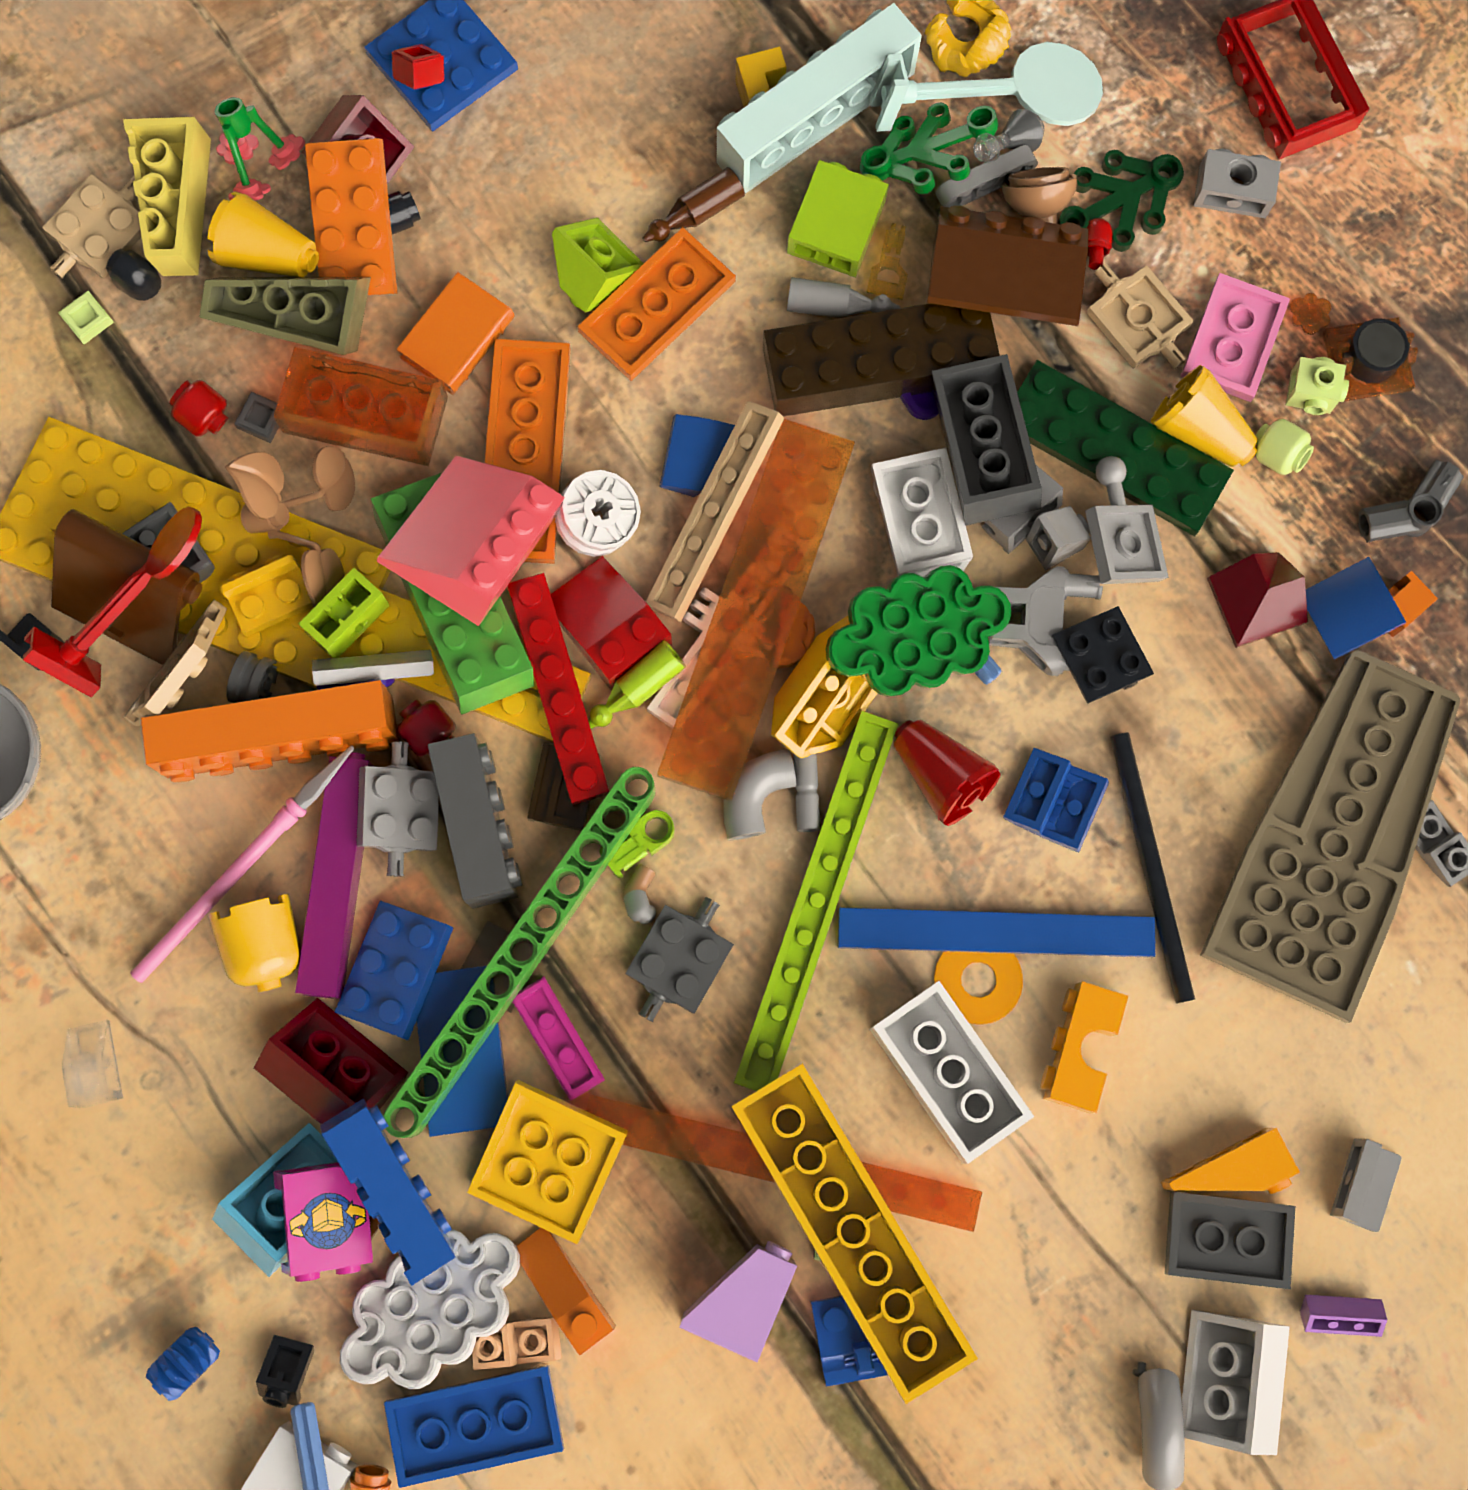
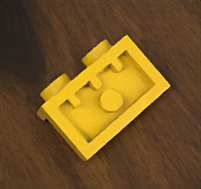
(267, 594)

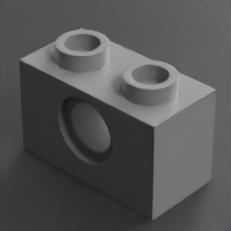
(1219, 192)

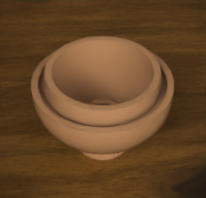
(1040, 192)

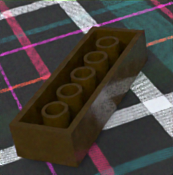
(871, 355)

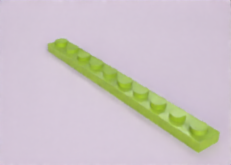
(816, 902)

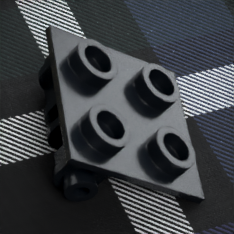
(1103, 655)

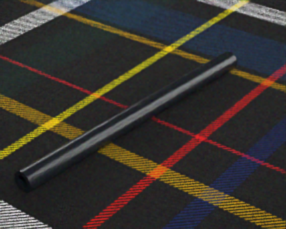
(1152, 868)

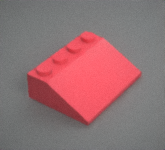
(471, 534)

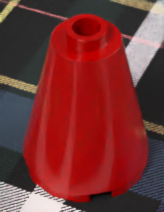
(944, 770)

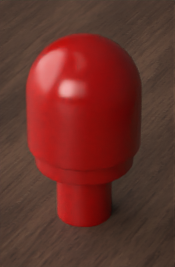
(1099, 242)

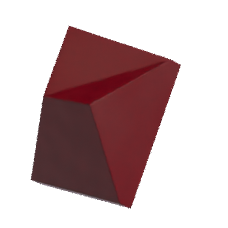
(1260, 597)

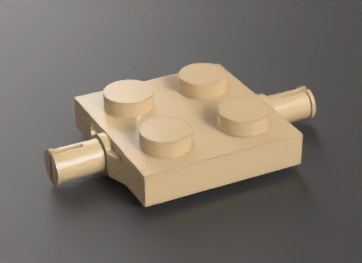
(94, 226)
(1139, 316)

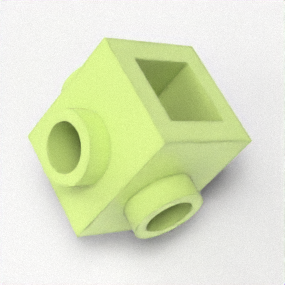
(1317, 385)

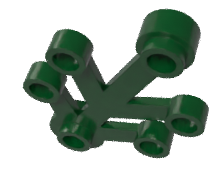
(1127, 194)

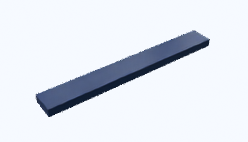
(996, 932)

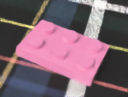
(1237, 335)

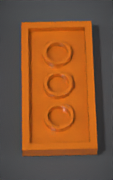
(352, 211)
(656, 304)

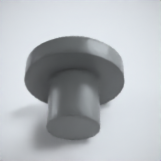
(1140, 1369)

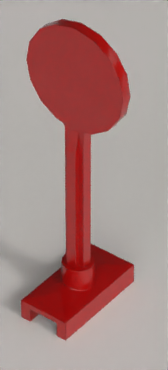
(68, 659)

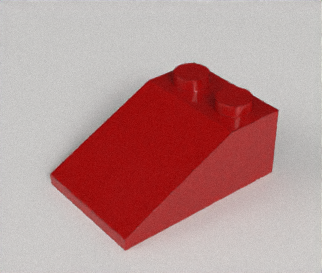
(607, 620)

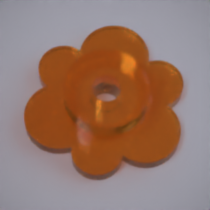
(1316, 307)

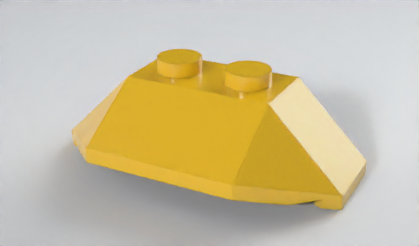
(817, 704)

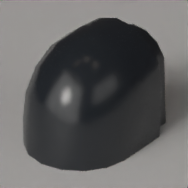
(133, 275)

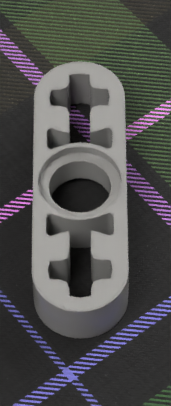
(986, 177)

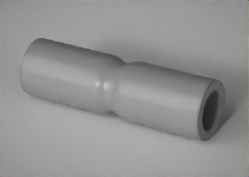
(807, 798)

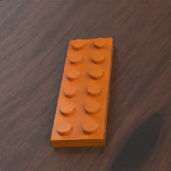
(530, 418)

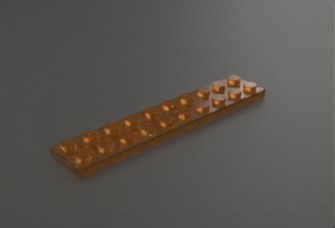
(756, 610)

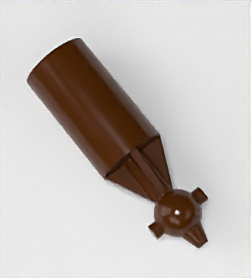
(698, 205)

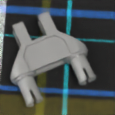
(1043, 616)

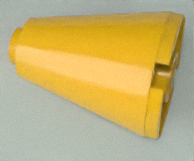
(258, 240)
(1206, 419)

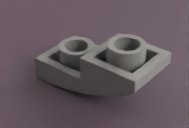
(1442, 848)

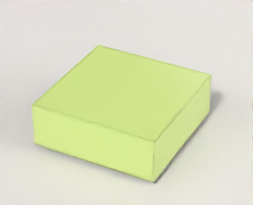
(85, 317)

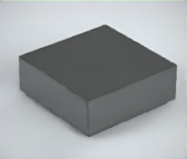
(258, 417)

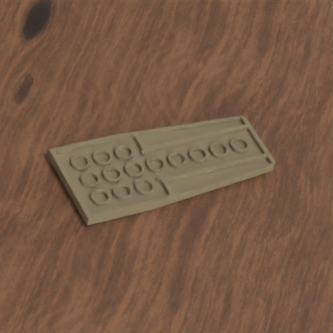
(1337, 839)

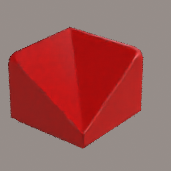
(418, 66)

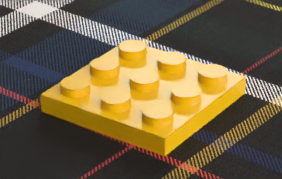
(547, 1161)

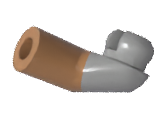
(636, 898)

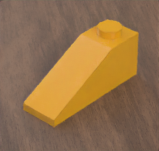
(1249, 1165)

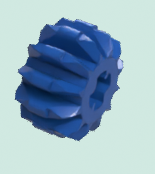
(182, 1363)

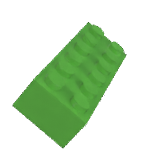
(477, 661)

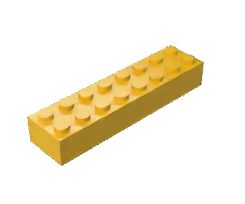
(854, 1234)

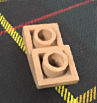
(518, 1344)

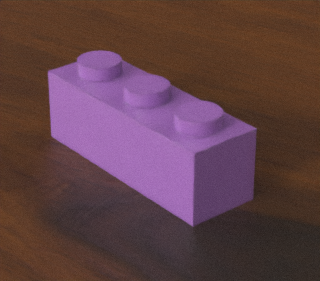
(1343, 1315)

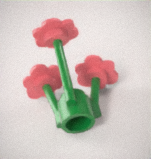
(238, 145)

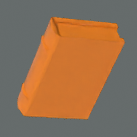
(455, 333)

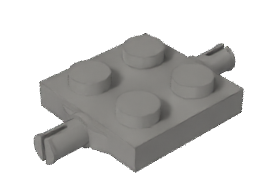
(397, 809)

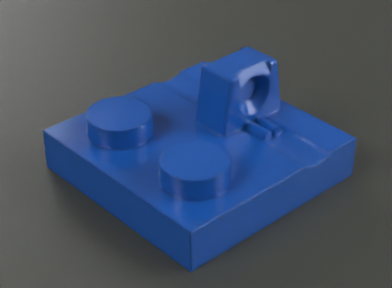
(842, 1344)

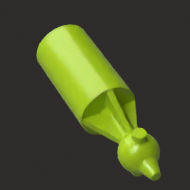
(639, 683)

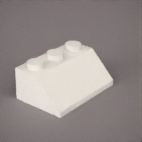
(1234, 1382)

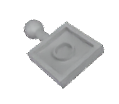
(1124, 535)

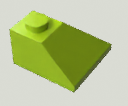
(591, 262)

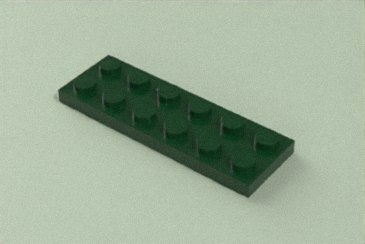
(1087, 427)

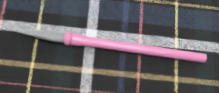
(283, 820)

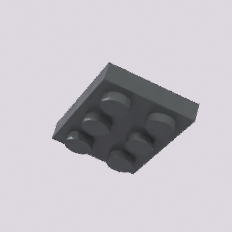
(1230, 1240)

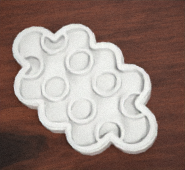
(435, 1321)

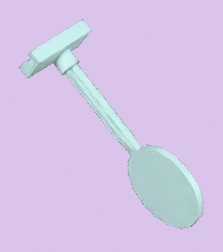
(1046, 80)

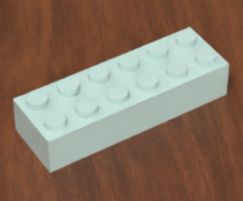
(814, 98)

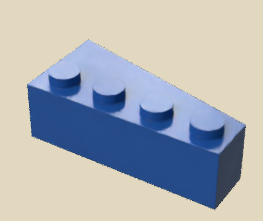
(389, 1190)

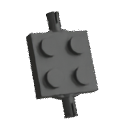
(679, 959)

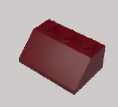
(327, 1064)

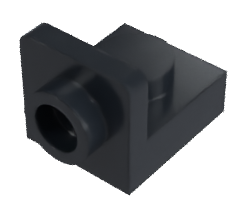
(284, 1371)

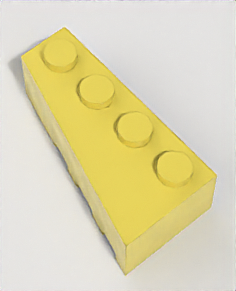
(171, 187)

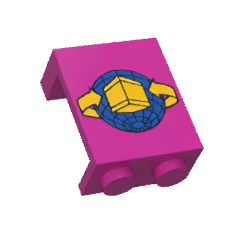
(323, 1222)

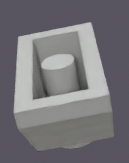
(1058, 536)

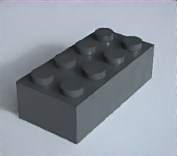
(987, 440)
(473, 820)

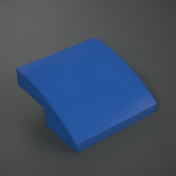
(692, 453)
(1352, 608)
(1056, 800)

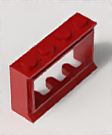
(1261, 93)

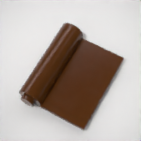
(95, 562)

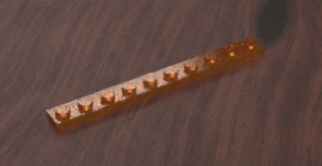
(735, 1153)

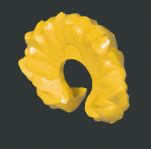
(976, 54)

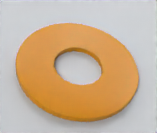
(996, 1004)

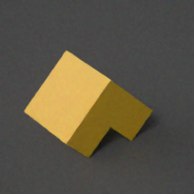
(759, 72)

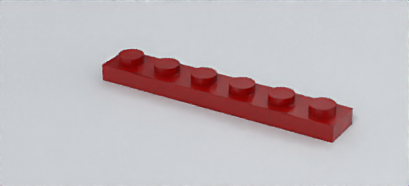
(558, 689)

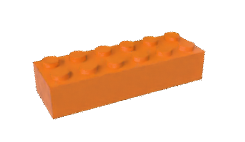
(270, 731)

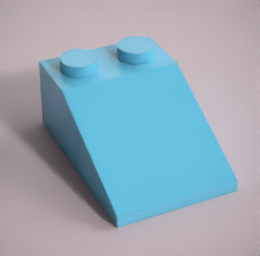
(254, 1209)

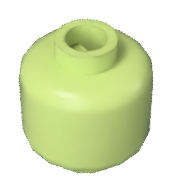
(1283, 446)

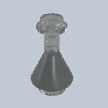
(1021, 129)

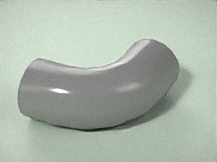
(758, 779)
(1162, 1429)

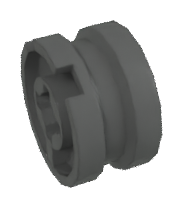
(251, 678)

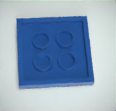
(471, 54)

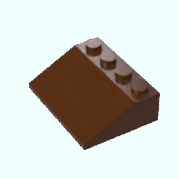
(1008, 265)

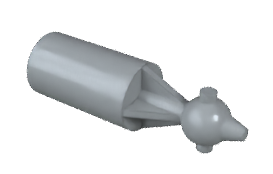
(832, 299)

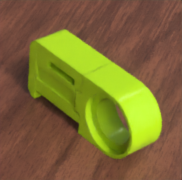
(638, 843)

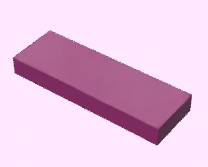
(557, 1039)

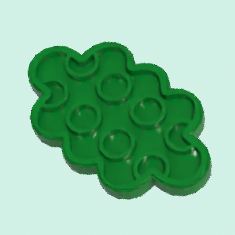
(918, 630)

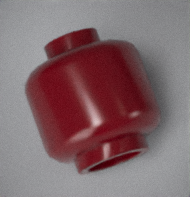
(425, 725)

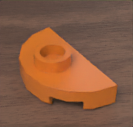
(800, 637)

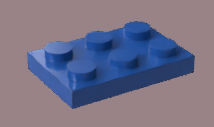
(394, 970)

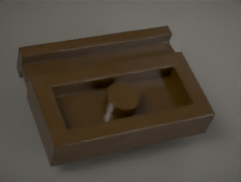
(551, 798)

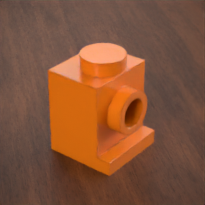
(1411, 598)

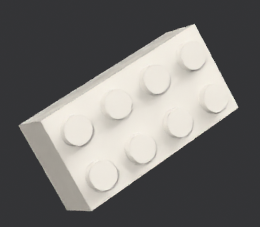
(951, 1073)

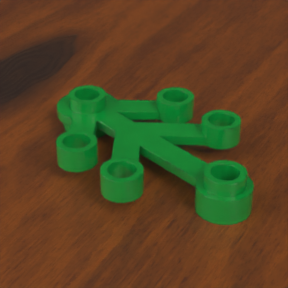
(887, 161)

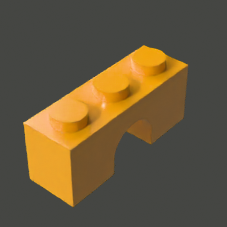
(1070, 1078)

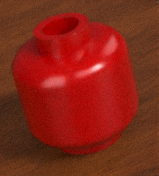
(198, 408)

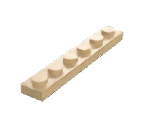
(714, 510)

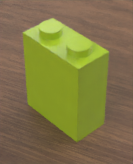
(837, 218)

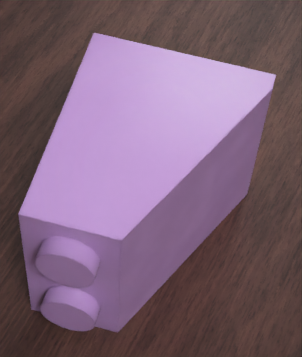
(743, 1301)

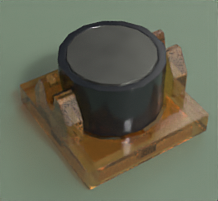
(1372, 355)

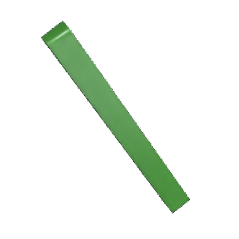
(519, 971)

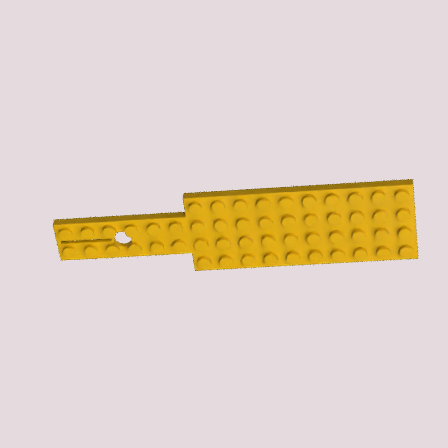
(124, 486)

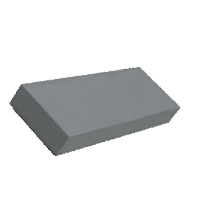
(372, 667)

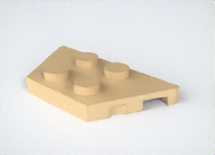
(185, 661)

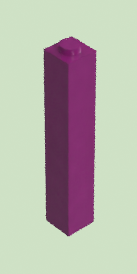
(333, 886)

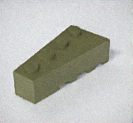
(302, 310)

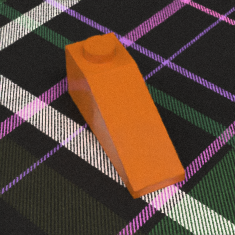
(564, 1291)

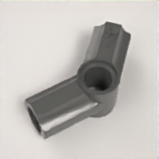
(1399, 518)

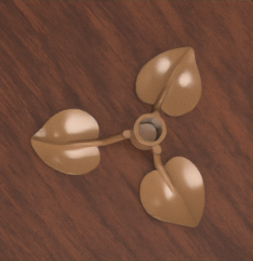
(260, 483)

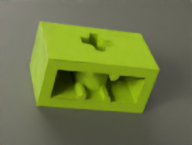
(344, 614)

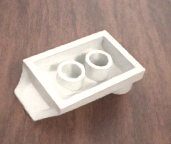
(922, 512)

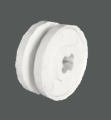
(605, 493)

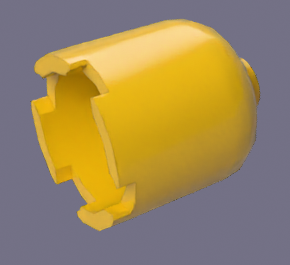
(258, 942)

